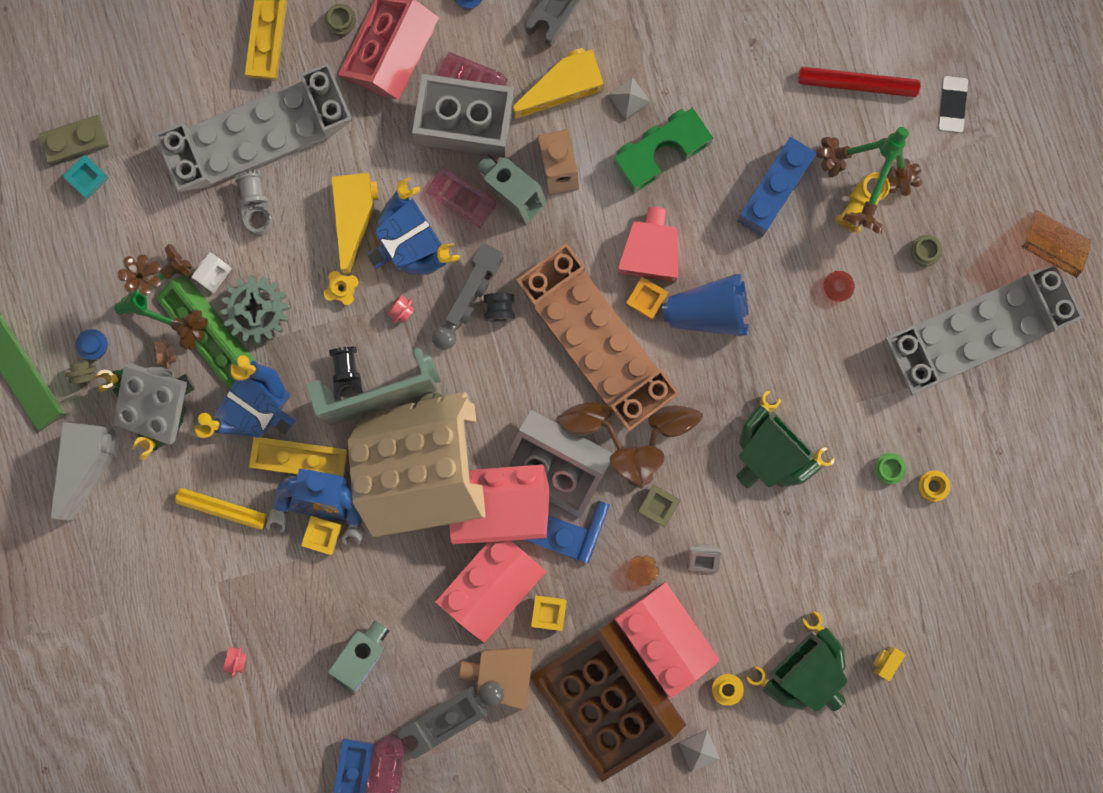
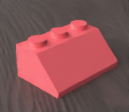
(388, 46)
(514, 506)
(490, 587)
(667, 640)

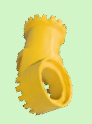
(858, 199)

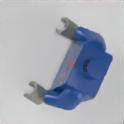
(319, 496)

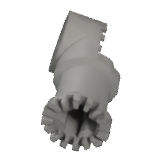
(253, 201)

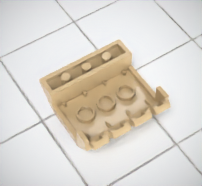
(414, 466)

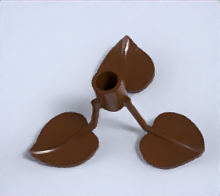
(638, 463)

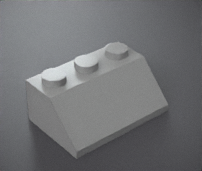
(463, 115)
(570, 461)

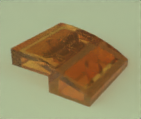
(1057, 244)

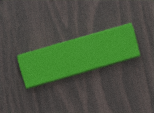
(218, 345)
(26, 380)

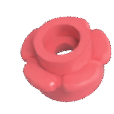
(400, 309)
(234, 661)

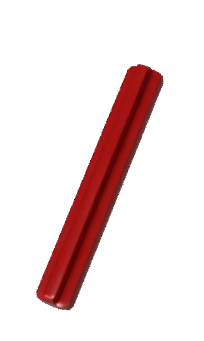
(859, 81)

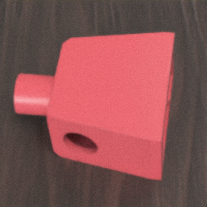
(651, 249)

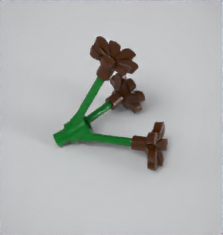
(899, 173)
(141, 278)

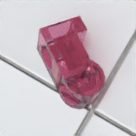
(391, 755)

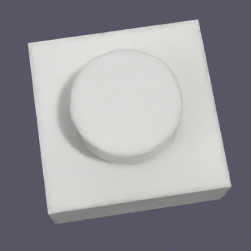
(211, 272)

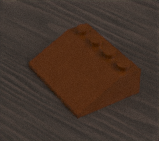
(608, 701)

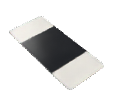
(953, 104)

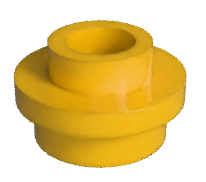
(941, 479)
(725, 679)

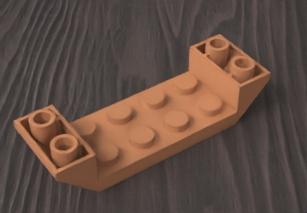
(596, 338)

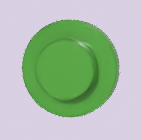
(890, 468)

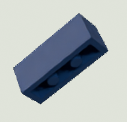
(776, 186)

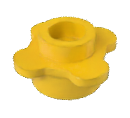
(344, 296)

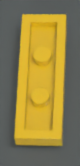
(266, 39)
(292, 456)

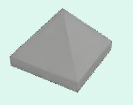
(629, 98)
(704, 558)
(699, 751)

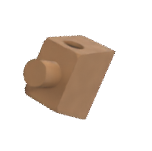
(558, 161)
(504, 665)

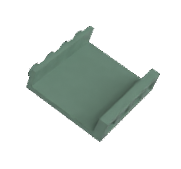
(336, 412)

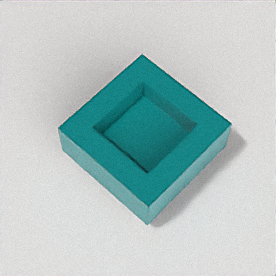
(85, 176)

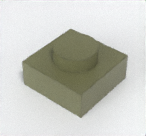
(659, 506)

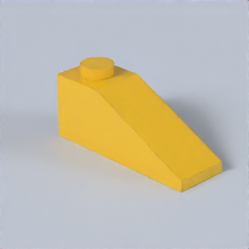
(566, 82)
(353, 211)

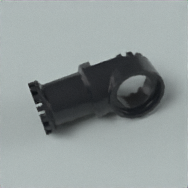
(345, 371)

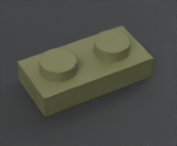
(74, 139)

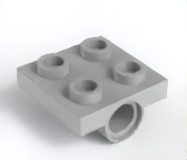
(150, 402)

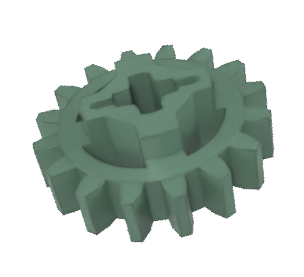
(268, 307)

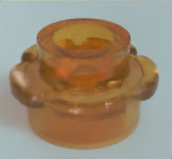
(651, 573)

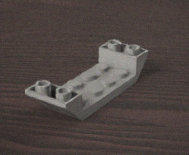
(255, 132)
(984, 328)

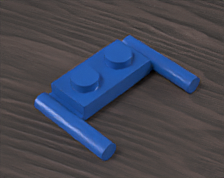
(572, 539)

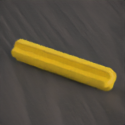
(221, 508)

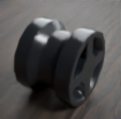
(499, 307)

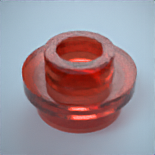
(832, 293)

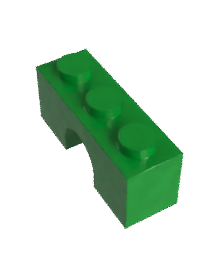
(683, 132)

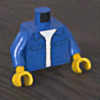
(408, 236)
(250, 405)

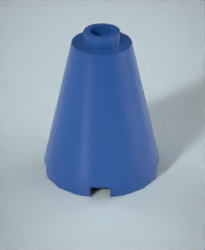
(710, 307)

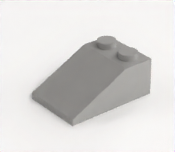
(82, 461)

